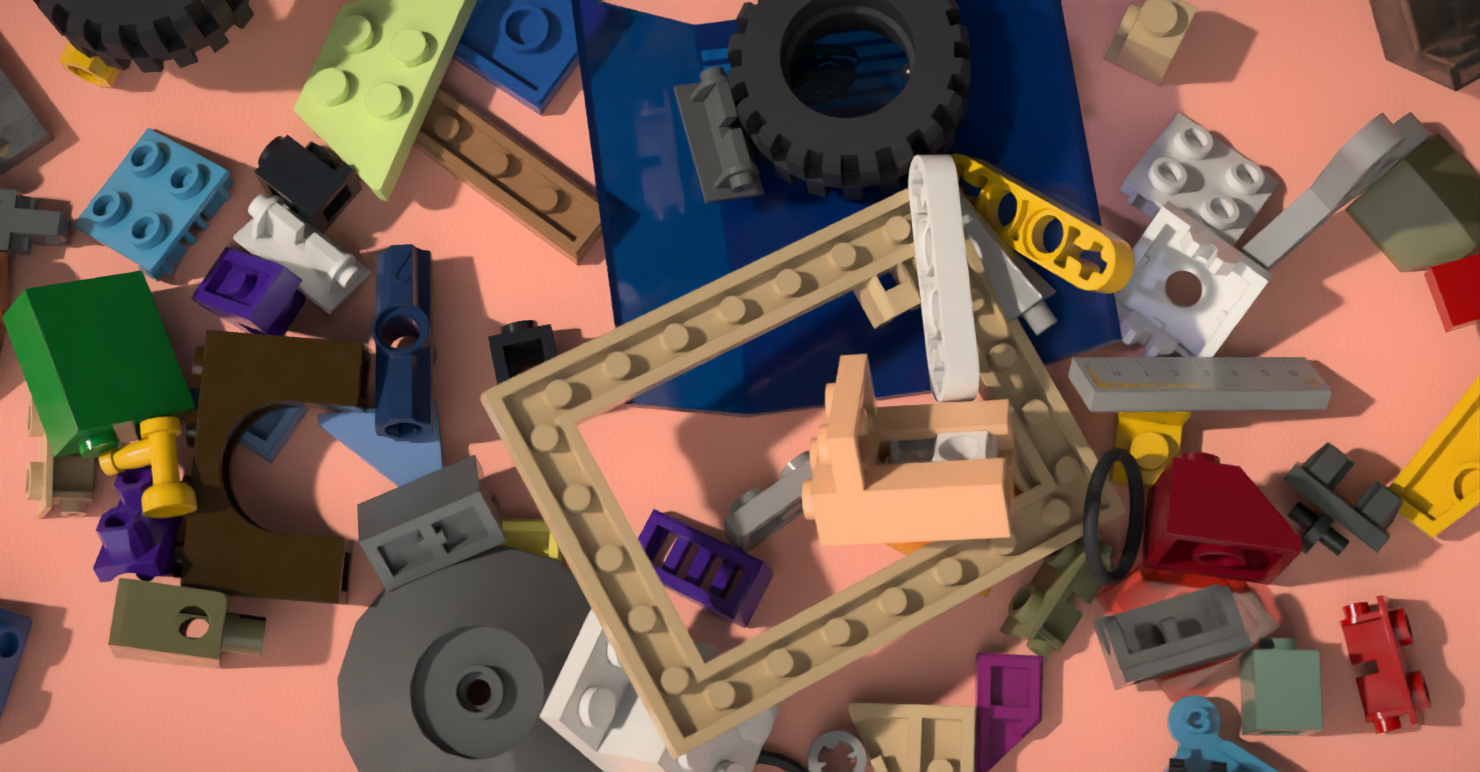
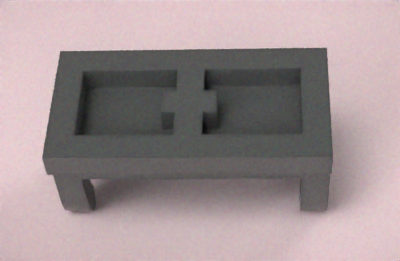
(429, 523)
(1171, 636)

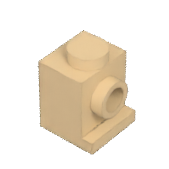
(1150, 37)

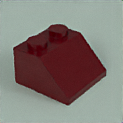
(1215, 523)

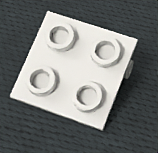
(1200, 179)

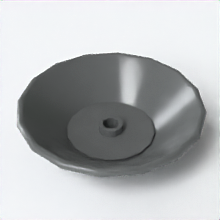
(425, 644)

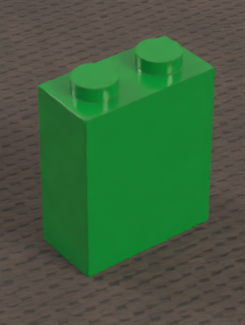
(96, 361)

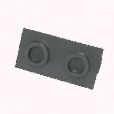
(717, 140)

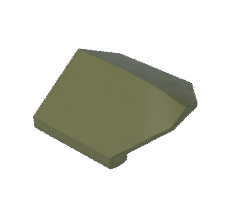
(1422, 208)

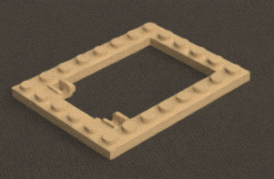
(702, 700)

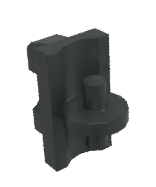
(1365, 519)

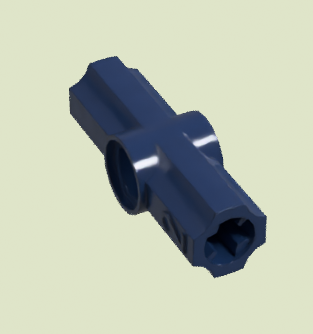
(404, 374)

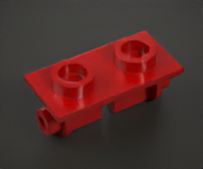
(1394, 688)

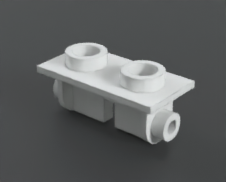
(289, 240)

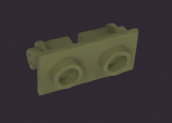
(1041, 608)

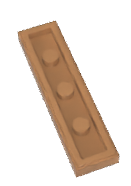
(510, 176)

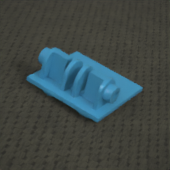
(154, 203)

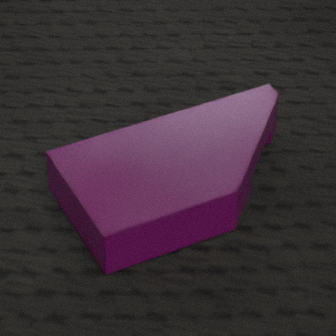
(1005, 703)

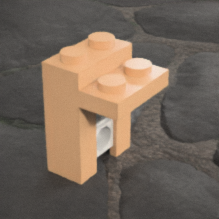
(908, 467)

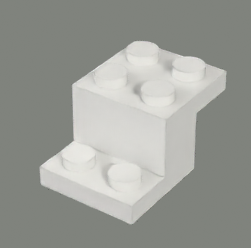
(608, 723)

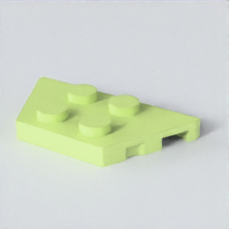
(380, 81)

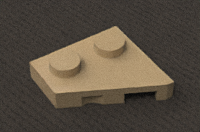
(917, 736)

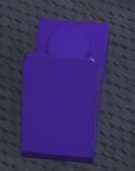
(251, 293)

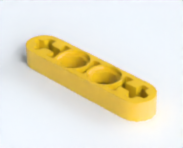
(1032, 217)

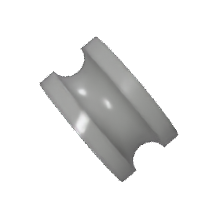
(829, 742)

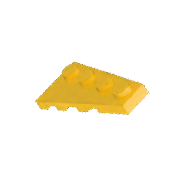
(1445, 472)

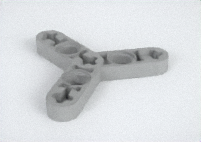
(1346, 176)

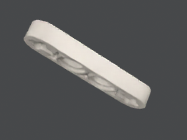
(943, 279)

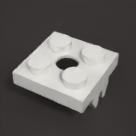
(1227, 280)

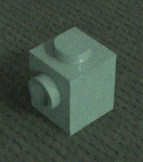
(1280, 689)

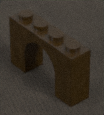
(240, 384)

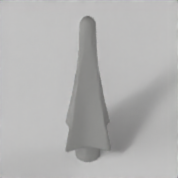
(1014, 281)

